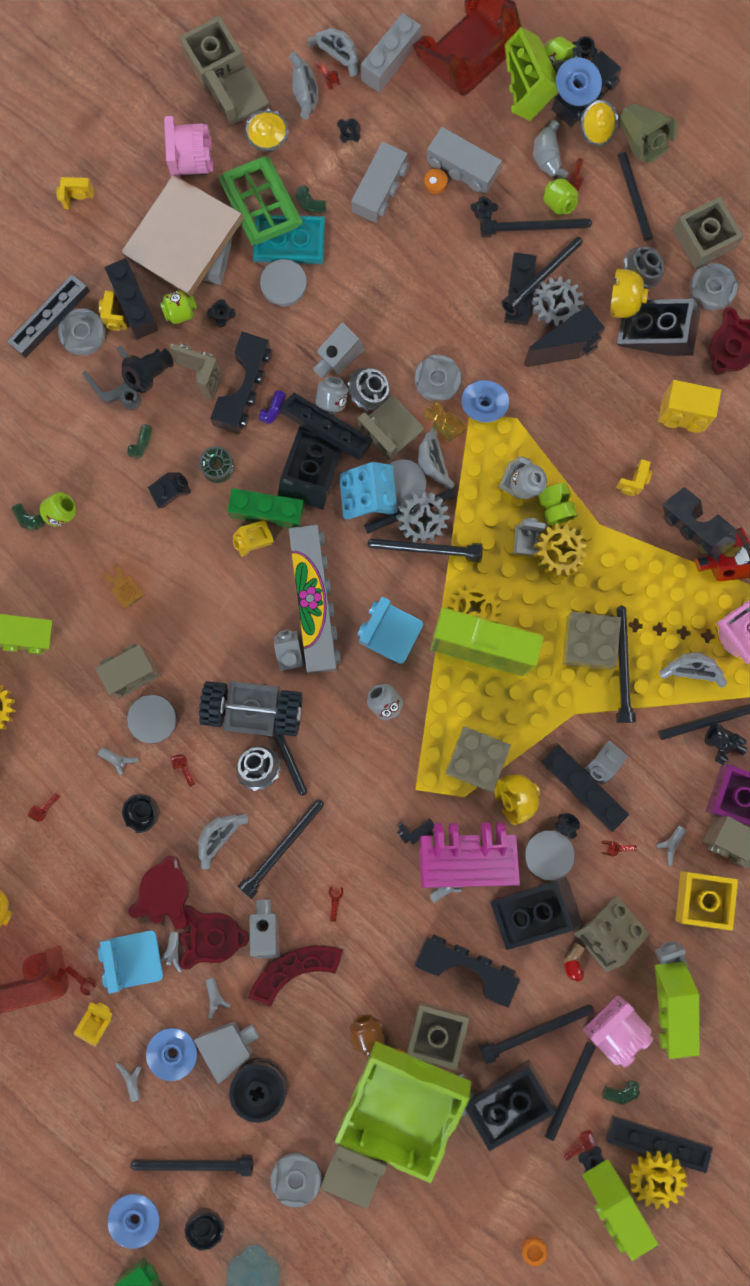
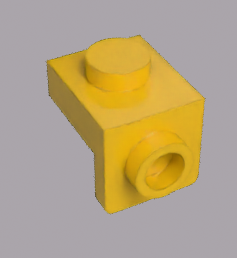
(108, 308)
(641, 477)
(94, 1023)

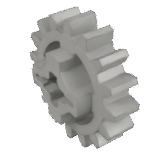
(547, 297)
(422, 507)

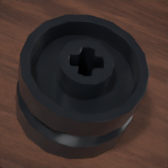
(256, 1105)

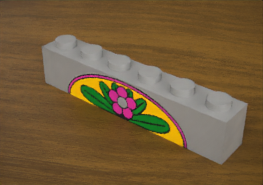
(313, 599)

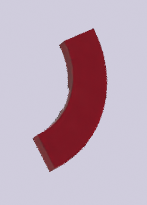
(292, 964)

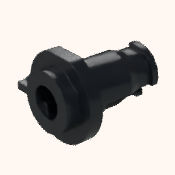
(139, 372)

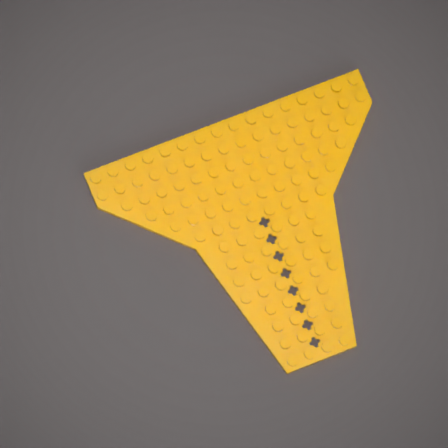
(615, 573)

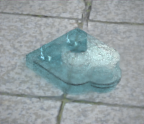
(253, 1268)

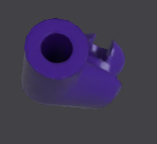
(270, 415)

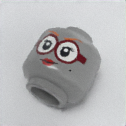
(331, 395)
(528, 481)
(385, 701)

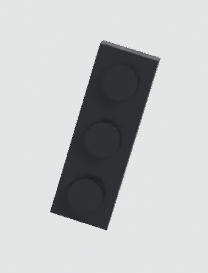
(521, 273)

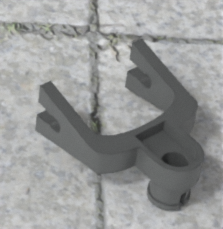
(120, 392)

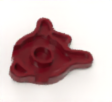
(730, 343)
(163, 893)
(212, 938)

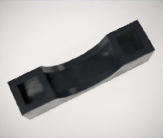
(232, 410)
(498, 983)

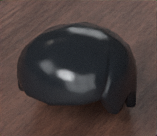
(140, 812)
(204, 1229)

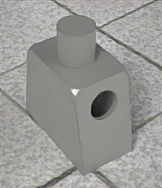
(342, 344)
(264, 943)
(226, 1048)

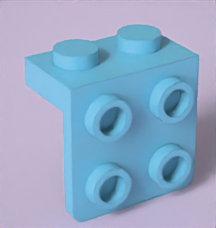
(368, 490)
(390, 631)
(130, 960)

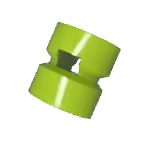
(557, 504)

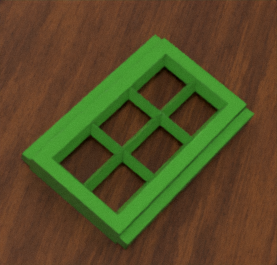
(279, 191)

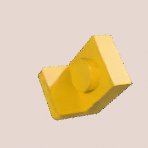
(73, 187)
(252, 537)

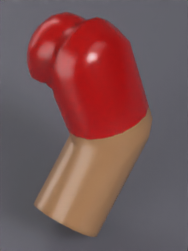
(572, 964)

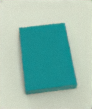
(299, 245)

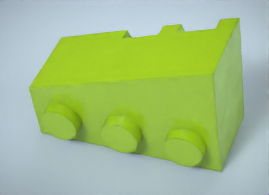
(530, 72)
(25, 634)
(677, 1010)
(619, 1210)

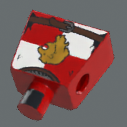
(730, 565)

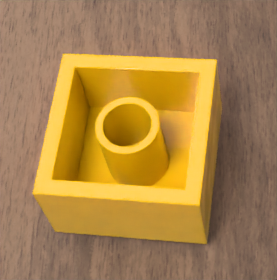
(689, 406)
(706, 900)

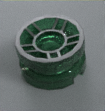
(208, 460)

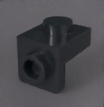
(169, 488)
(425, 829)

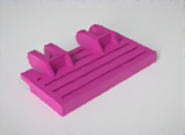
(466, 862)

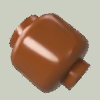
(364, 1033)

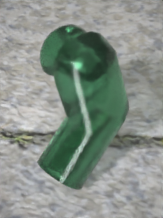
(307, 202)
(142, 443)
(27, 520)
(624, 1095)

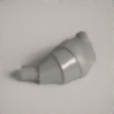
(337, 45)
(304, 85)
(547, 152)
(432, 459)
(695, 666)
(215, 836)

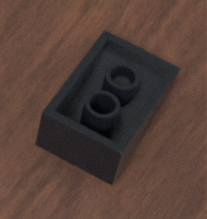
(662, 327)
(568, 340)
(309, 469)
(537, 913)
(510, 1105)

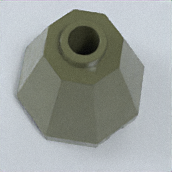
(648, 131)

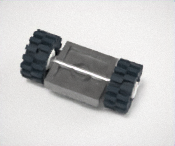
(250, 708)

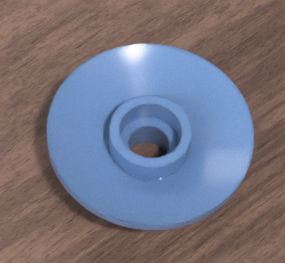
(585, 74)
(485, 393)
(163, 1064)
(124, 1229)

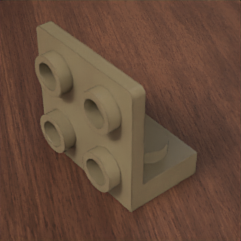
(236, 94)
(205, 364)
(390, 427)
(612, 935)
(353, 1176)

